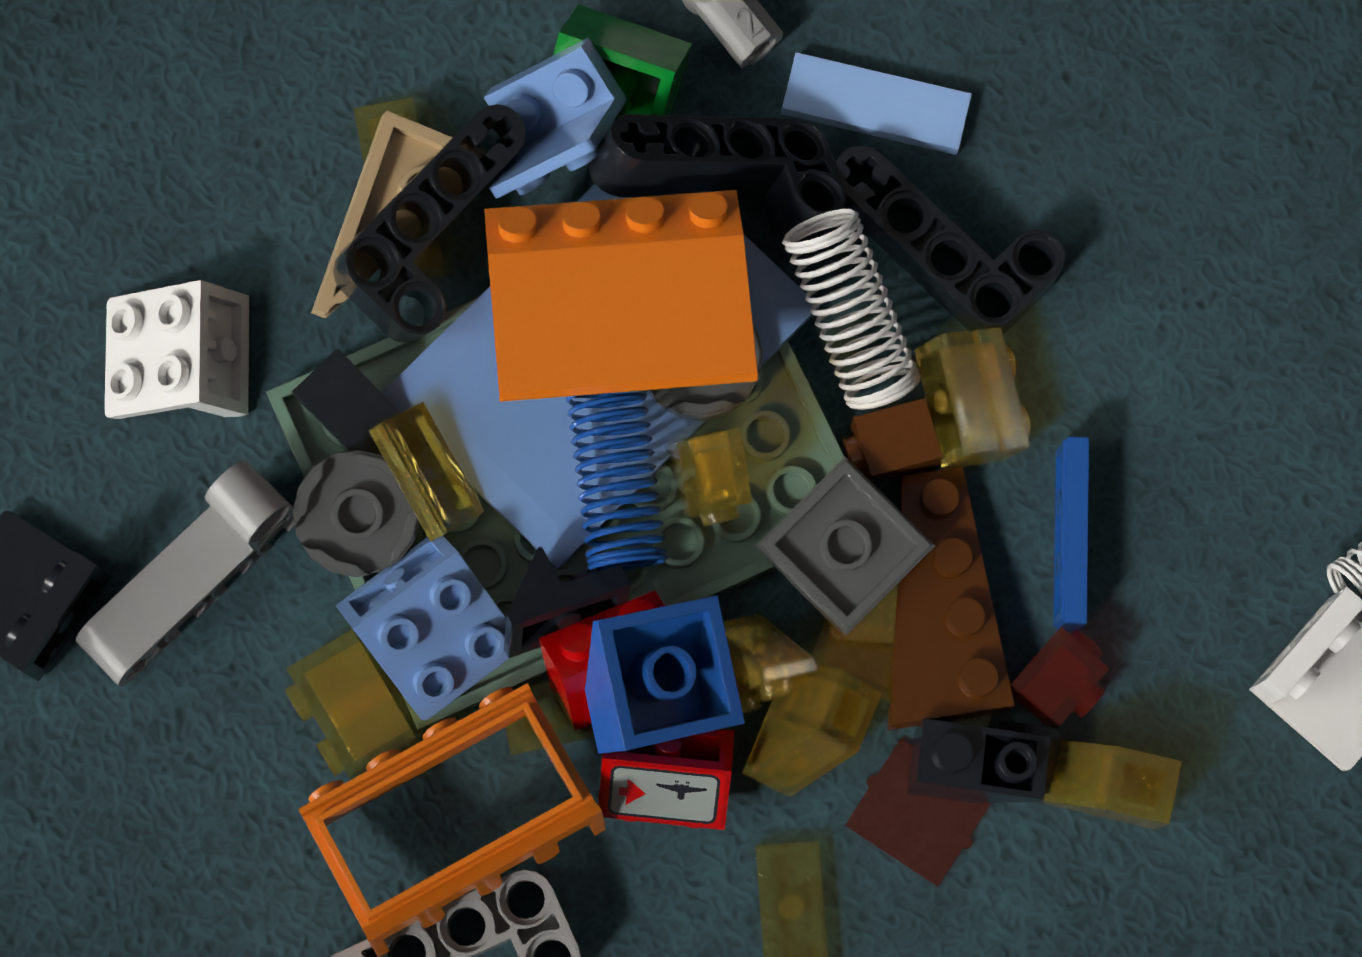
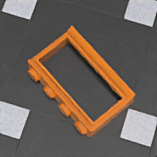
(479, 869)

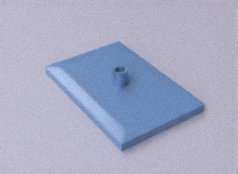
(522, 449)

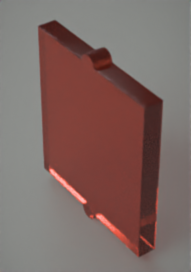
(913, 828)

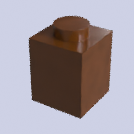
(893, 442)

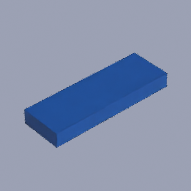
(1071, 534)

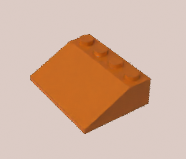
(620, 295)

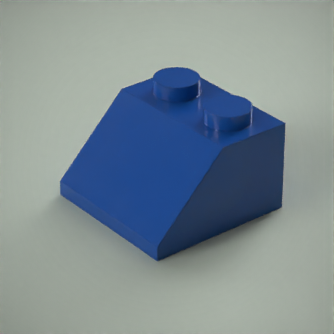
(660, 676)

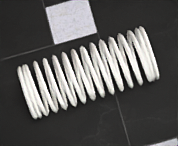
(849, 222)

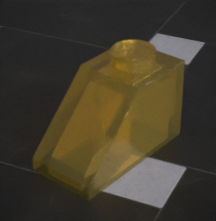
(711, 475)

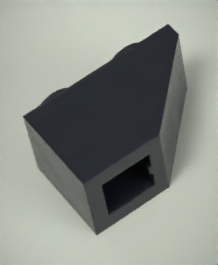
(977, 763)

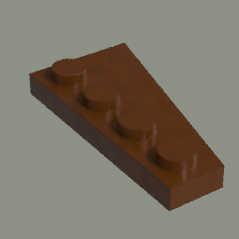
(946, 629)

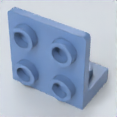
(565, 113)
(429, 625)

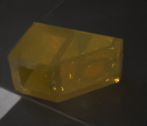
(764, 660)
(811, 730)
(1114, 783)

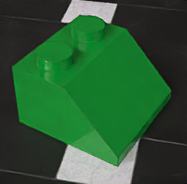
(639, 58)

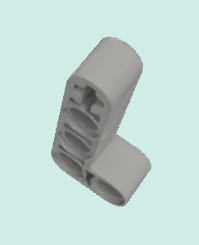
(187, 573)
(500, 924)

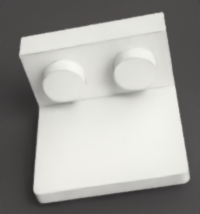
(177, 351)
(1319, 681)

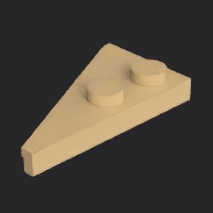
(393, 160)

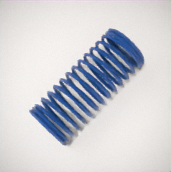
(632, 557)

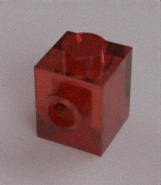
(1061, 678)

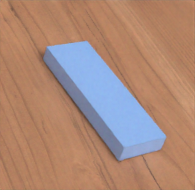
(876, 103)

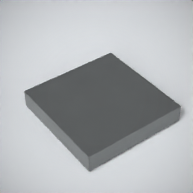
(844, 546)

